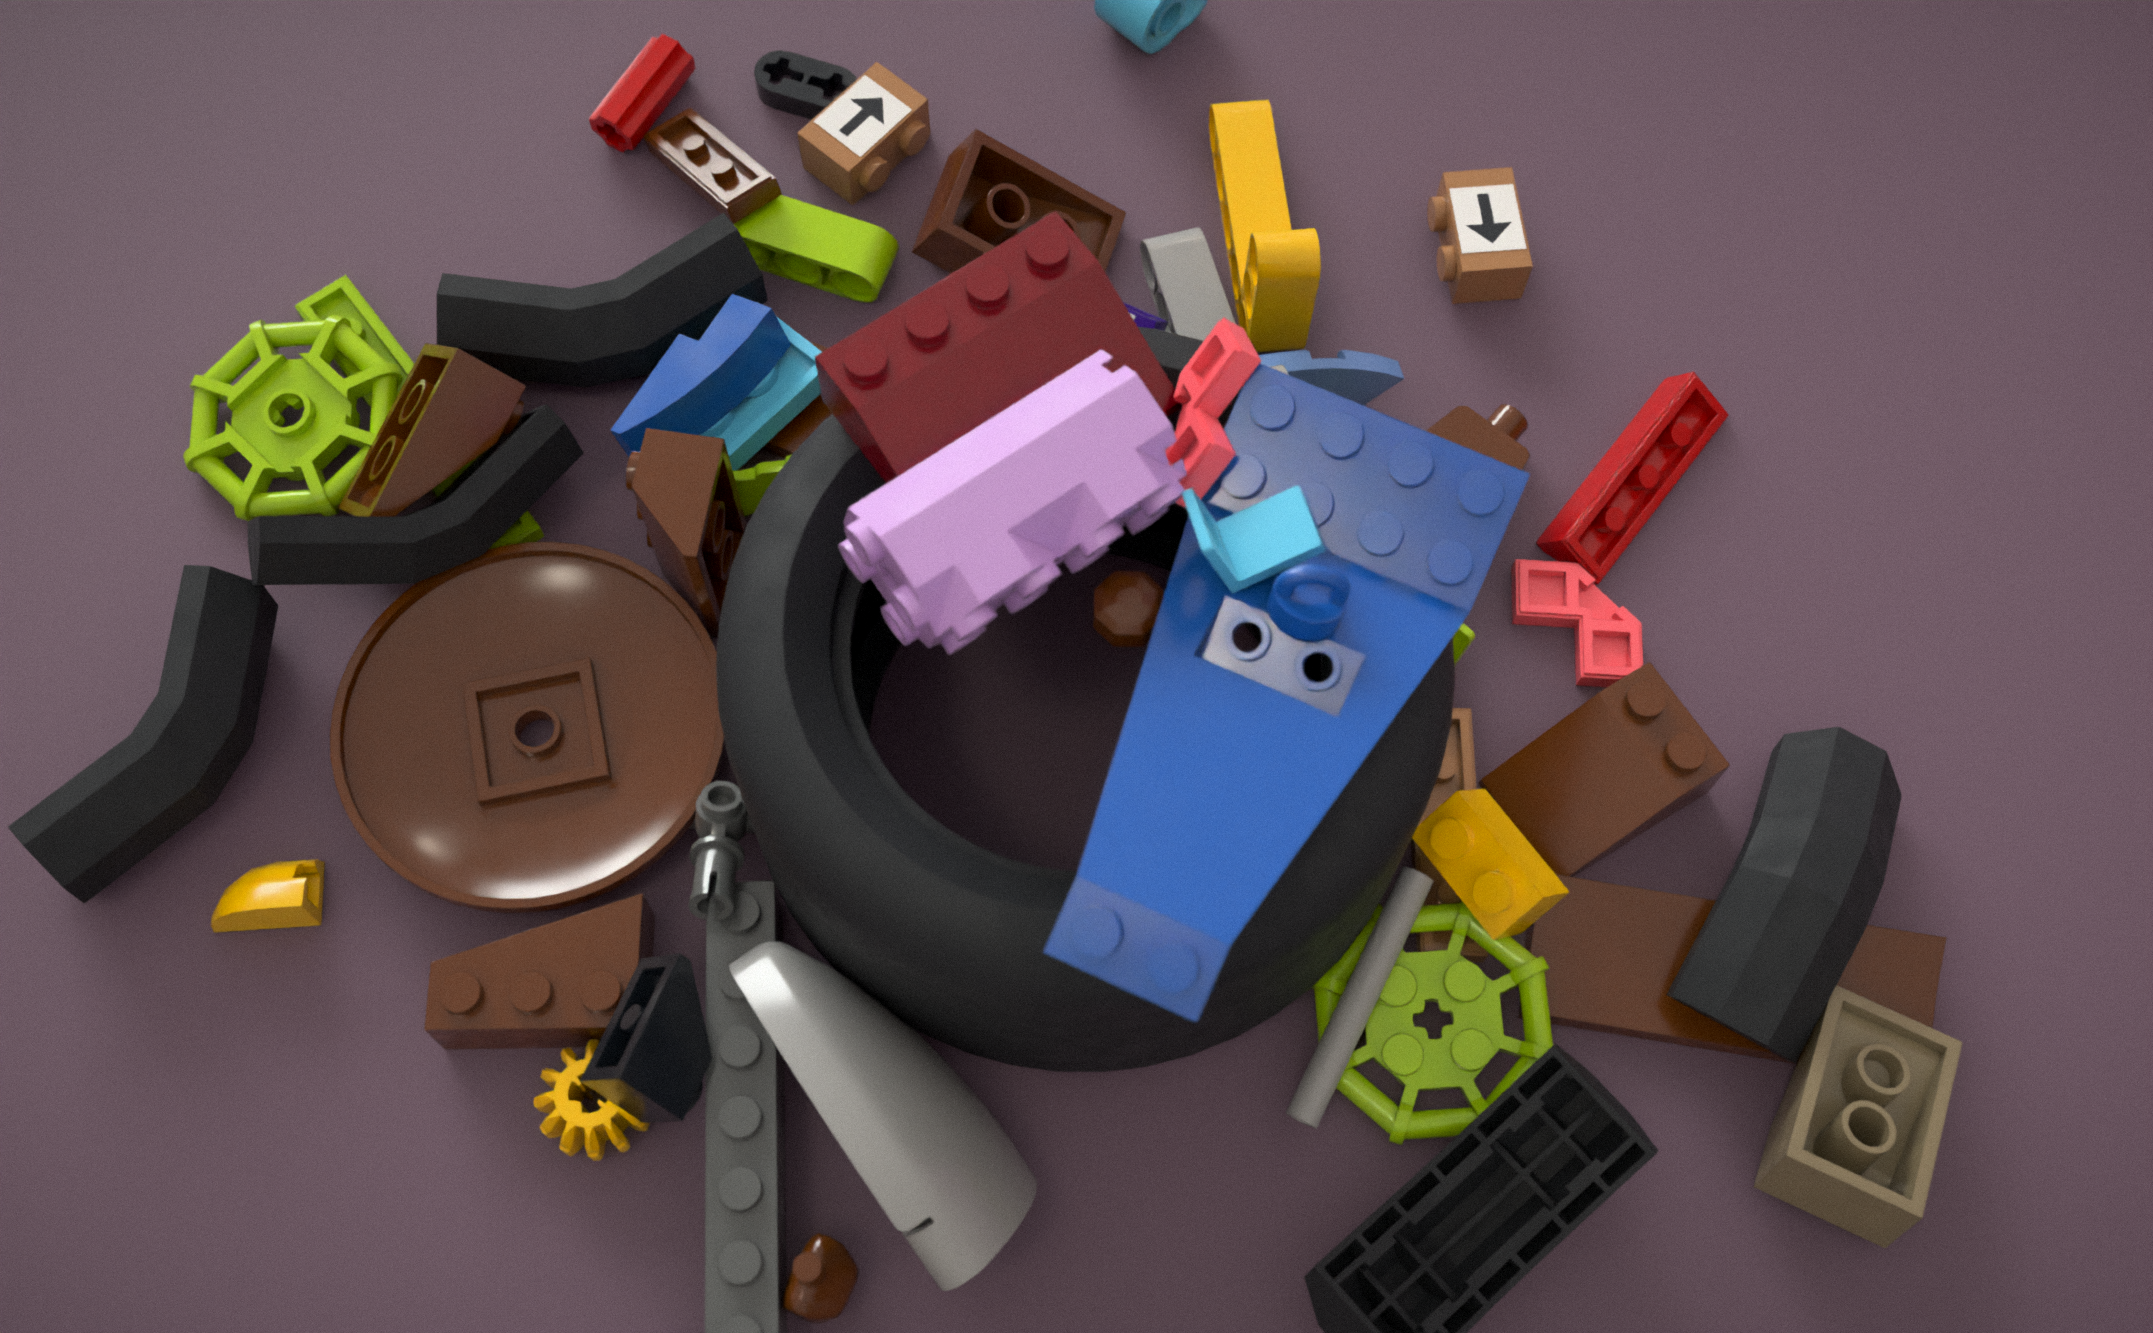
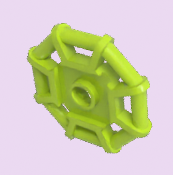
(260, 397)
(1463, 1045)

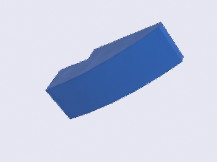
(707, 377)

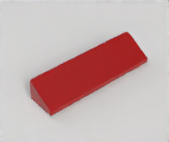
(1634, 475)

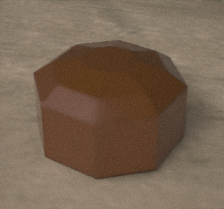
(1127, 608)

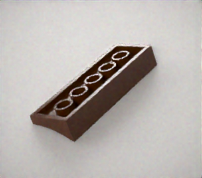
(1623, 946)

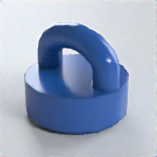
(1308, 601)

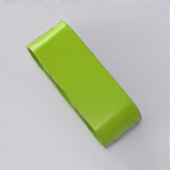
(819, 248)

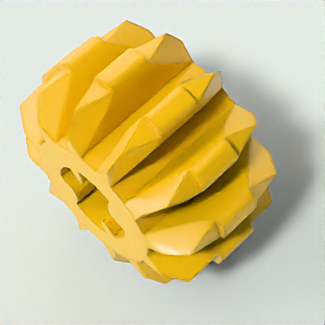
(572, 1119)

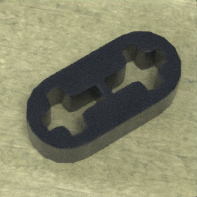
(807, 84)

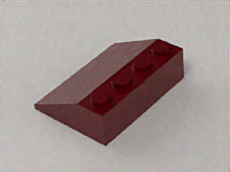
(980, 347)

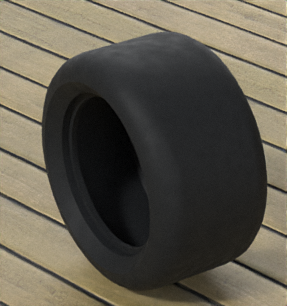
(950, 927)

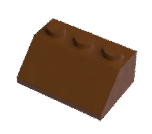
(690, 514)

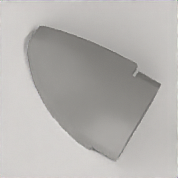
(895, 1110)

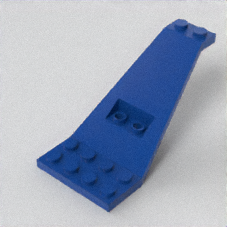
(1236, 749)

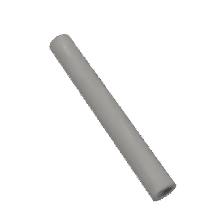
(1359, 997)

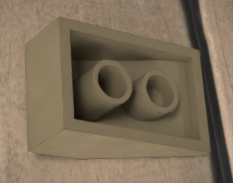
(1862, 1119)

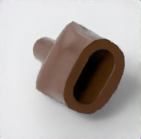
(820, 1280)

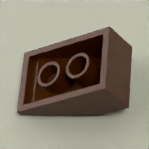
(996, 193)
(438, 424)
(1606, 772)

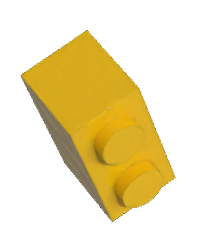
(1489, 863)

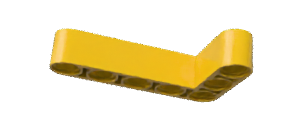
(1269, 263)

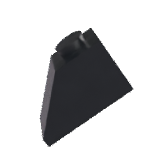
(654, 1044)

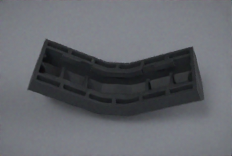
(604, 327)
(430, 540)
(179, 749)
(1796, 891)
(1483, 1207)

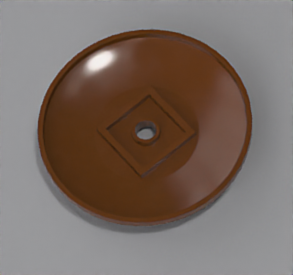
(474, 656)

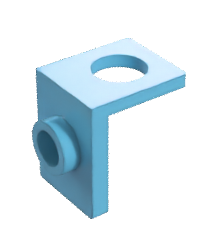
(1256, 539)

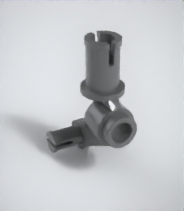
(717, 855)

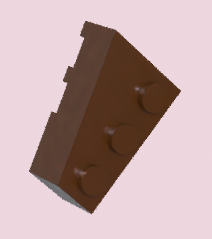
(542, 984)

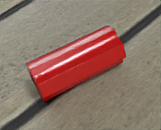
(642, 93)

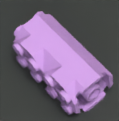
(1013, 503)

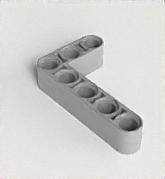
(1185, 284)

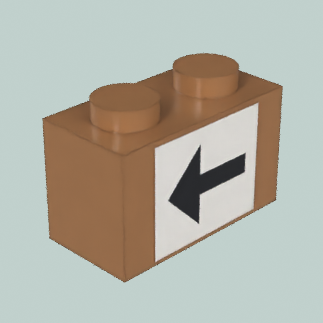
(865, 133)
(1480, 235)

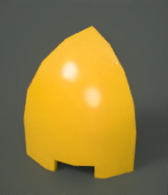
(273, 897)

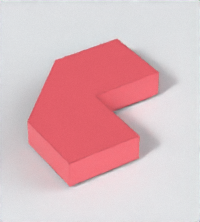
(1205, 391)
(1565, 596)

